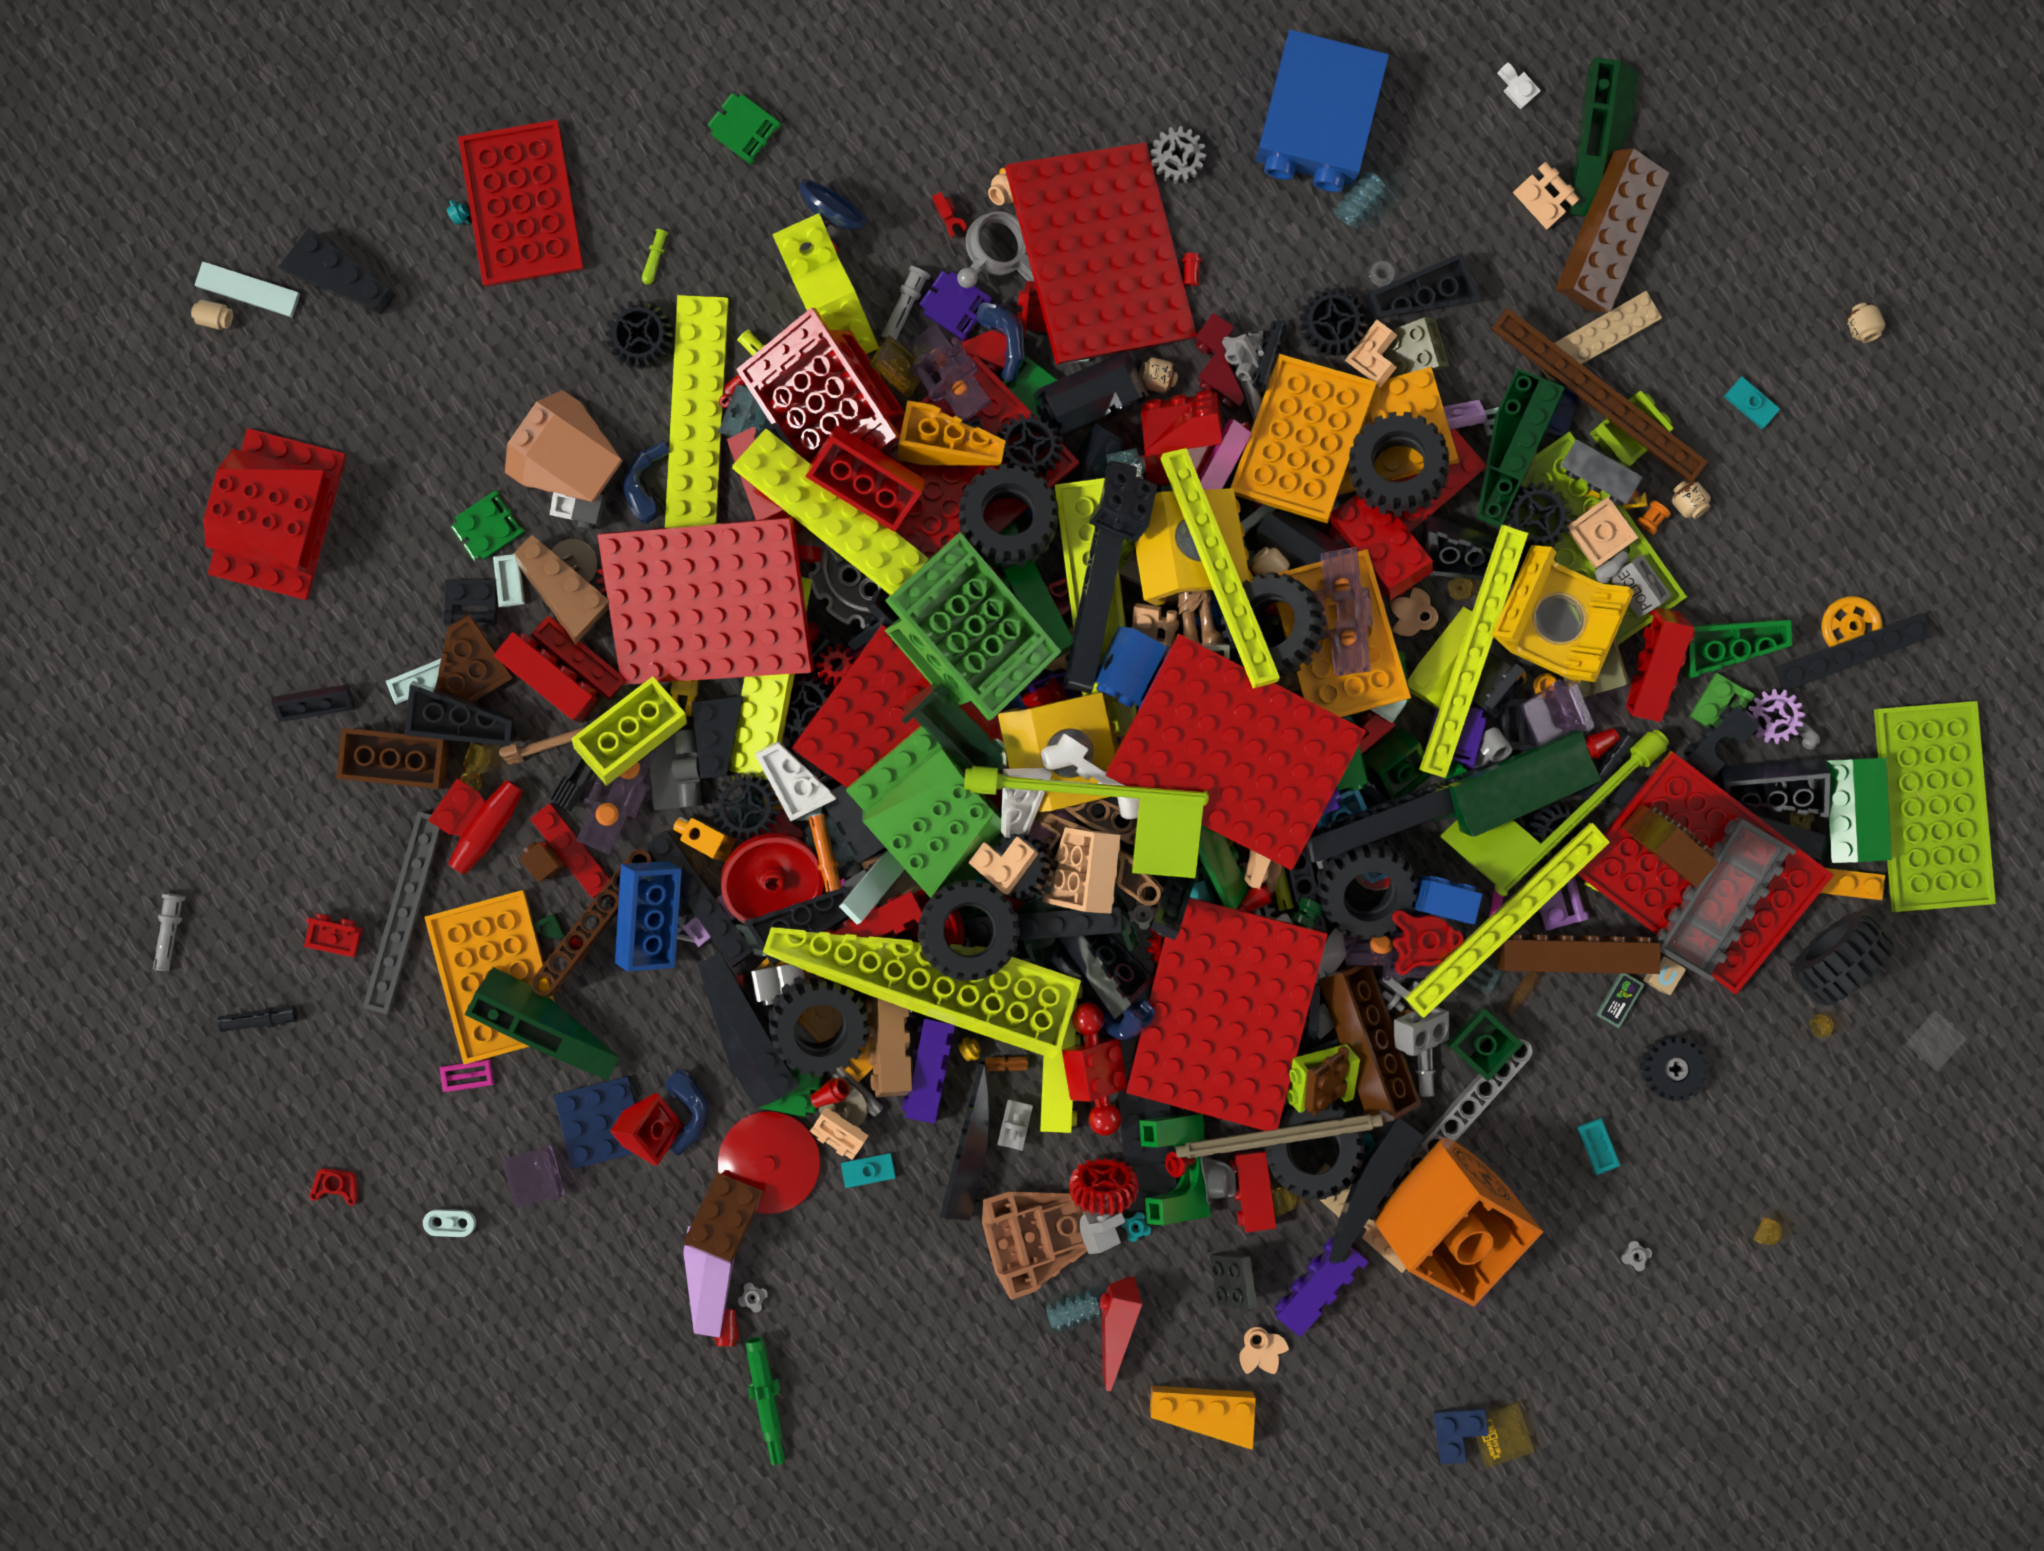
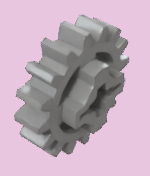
(1168, 157)

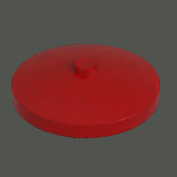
(769, 876)
(772, 1155)

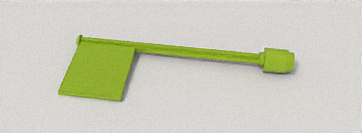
(1165, 822)
(1511, 852)

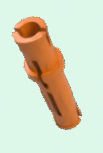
(825, 854)

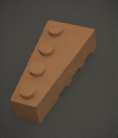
(562, 589)
(888, 1048)

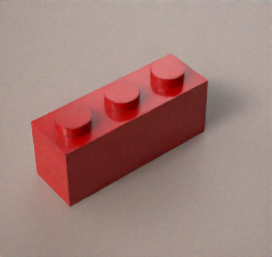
(1253, 1191)

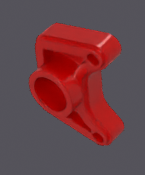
(335, 1182)

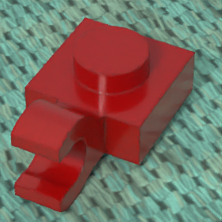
(945, 208)

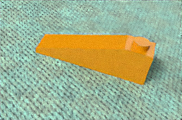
(938, 439)

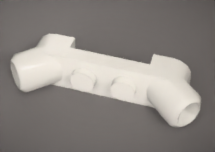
(1071, 752)

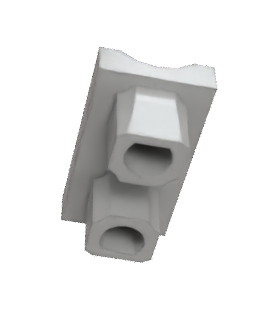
(1243, 354)
(1398, 991)
(1015, 1124)

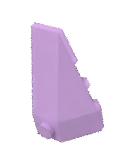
(708, 1290)

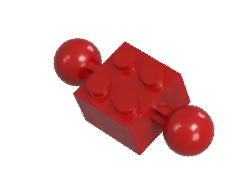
(1095, 1069)

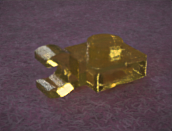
(476, 762)

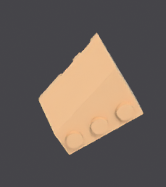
(1085, 871)

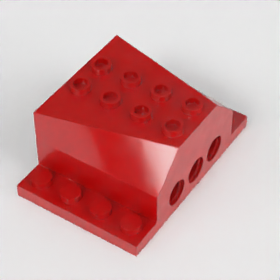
(817, 380)
(271, 512)

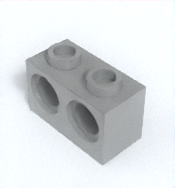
(1416, 1034)

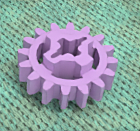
(1779, 705)

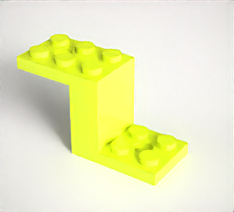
(823, 280)

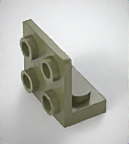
(1417, 347)
(1610, 677)

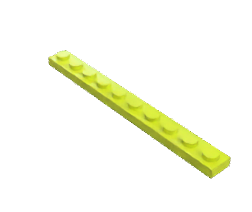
(1220, 568)
(1473, 651)
(1506, 920)

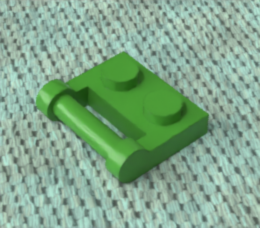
(1715, 697)

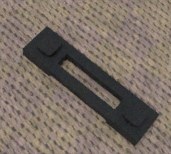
(568, 793)

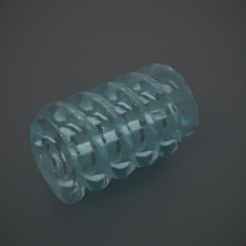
(1360, 200)
(1073, 1312)

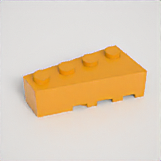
(1211, 1412)

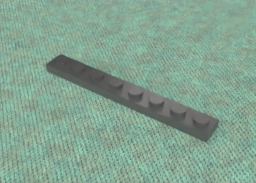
(402, 915)

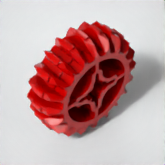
(1103, 1186)

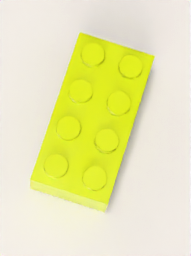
(629, 730)

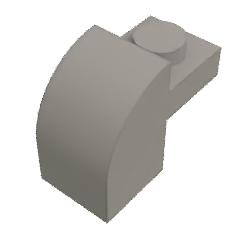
(1100, 1231)

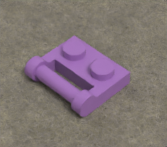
(1554, 911)

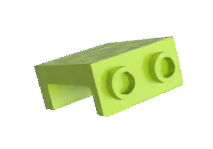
(1618, 443)
(1298, 1075)

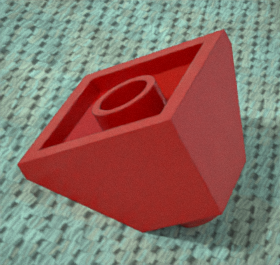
(647, 1128)

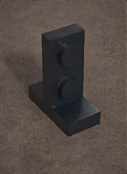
(882, 615)

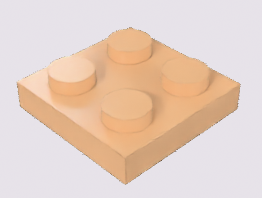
(1601, 532)

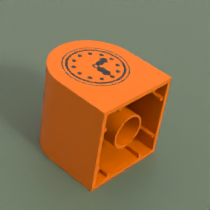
(1456, 1223)

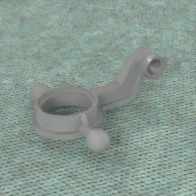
(968, 276)

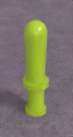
(654, 256)

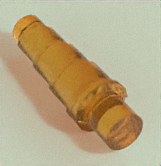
(1523, 990)

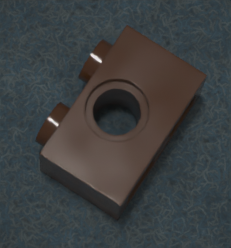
(542, 861)

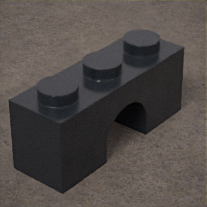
(1732, 722)

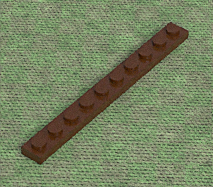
(1598, 395)

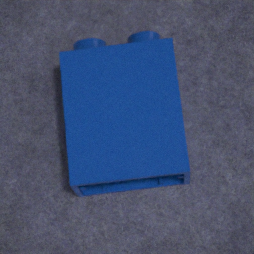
(1321, 110)

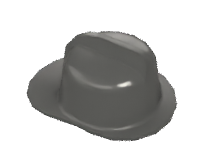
(1218, 1178)

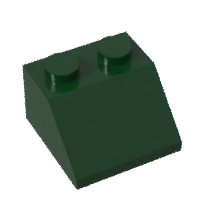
(1396, 764)
(1484, 1044)

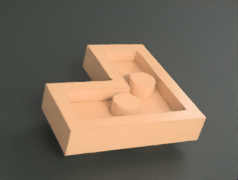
(1368, 354)
(1006, 869)

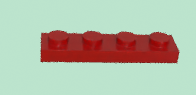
(578, 658)
(570, 851)

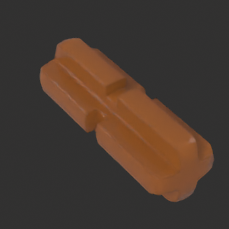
(1016, 1063)

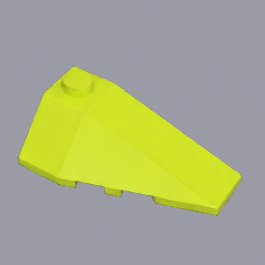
(1435, 669)

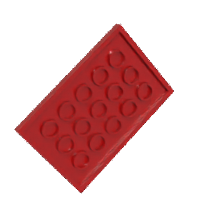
(520, 203)

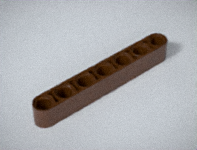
(580, 930)

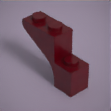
(1217, 373)

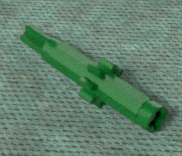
(764, 1391)

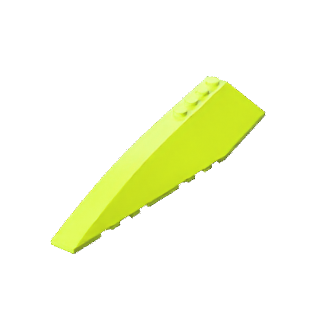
(1015, 1005)

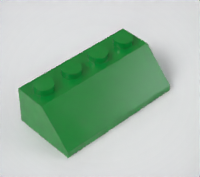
(1859, 810)
(1221, 867)

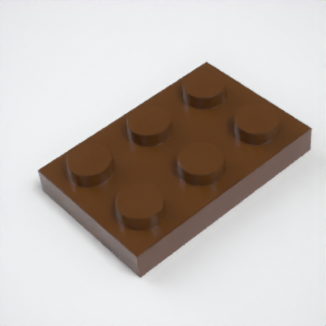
(723, 1218)

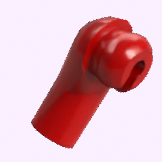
(728, 390)

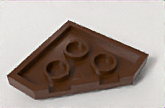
(468, 662)

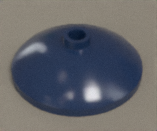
(831, 206)

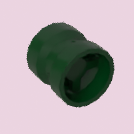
(1307, 913)

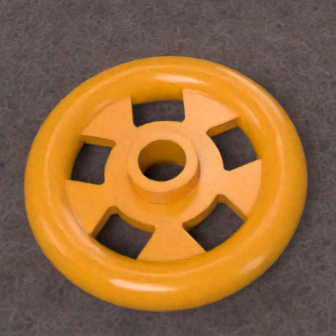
(1848, 605)

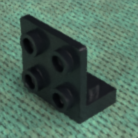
(1124, 505)
(1497, 684)

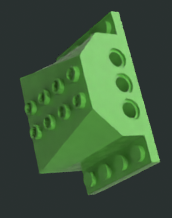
(968, 629)
(924, 814)

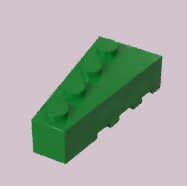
(1734, 642)

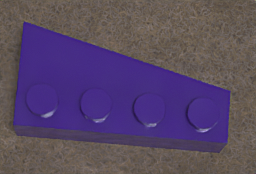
(929, 1070)
(1316, 1288)

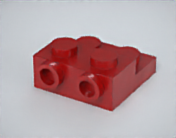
(1375, 728)

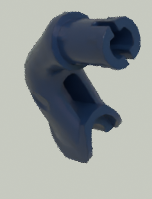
(999, 318)
(641, 504)
(1134, 1021)
(682, 1085)

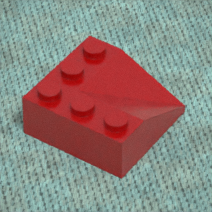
(1181, 423)

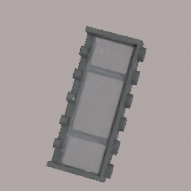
(1724, 899)

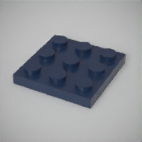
(588, 1117)

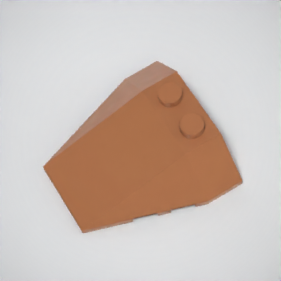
(561, 450)
(1031, 1237)

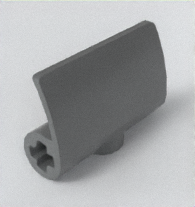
(676, 772)

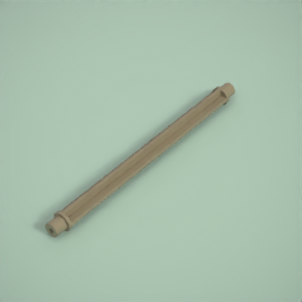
(1277, 1136)

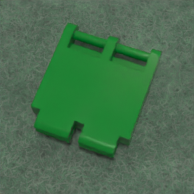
(742, 127)
(1028, 381)
(486, 527)
(799, 1100)

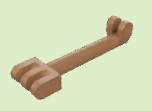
(514, 754)

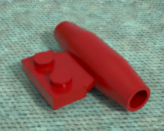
(475, 820)

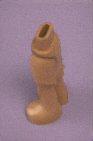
(1187, 604)

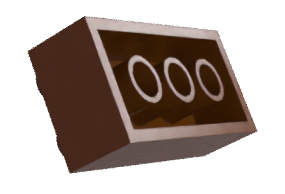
(392, 758)

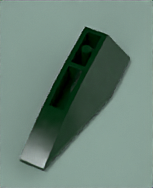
(1603, 125)
(1515, 440)
(539, 1023)

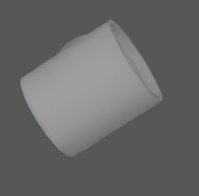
(1492, 747)

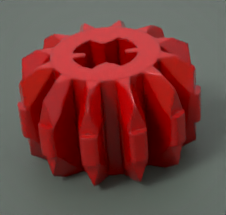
(830, 659)

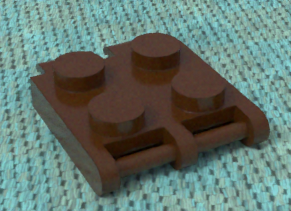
(1327, 1081)

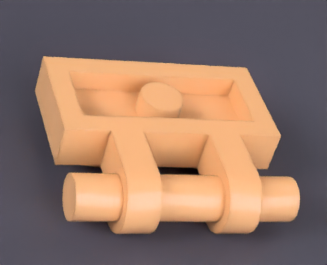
(1540, 201)
(1149, 620)
(839, 1133)

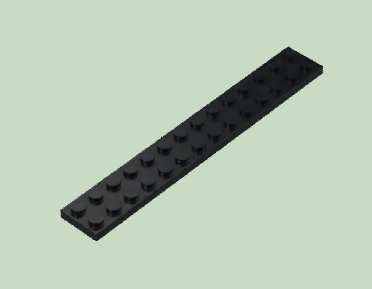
(1145, 1161)

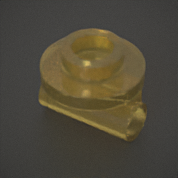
(1283, 1200)
(1768, 1232)

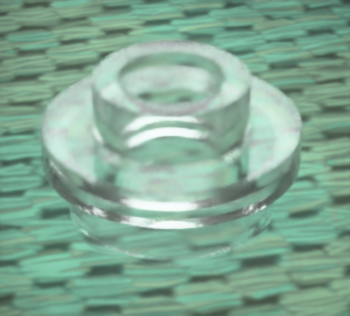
(1382, 265)

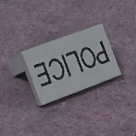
(1647, 587)

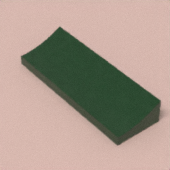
(1523, 784)

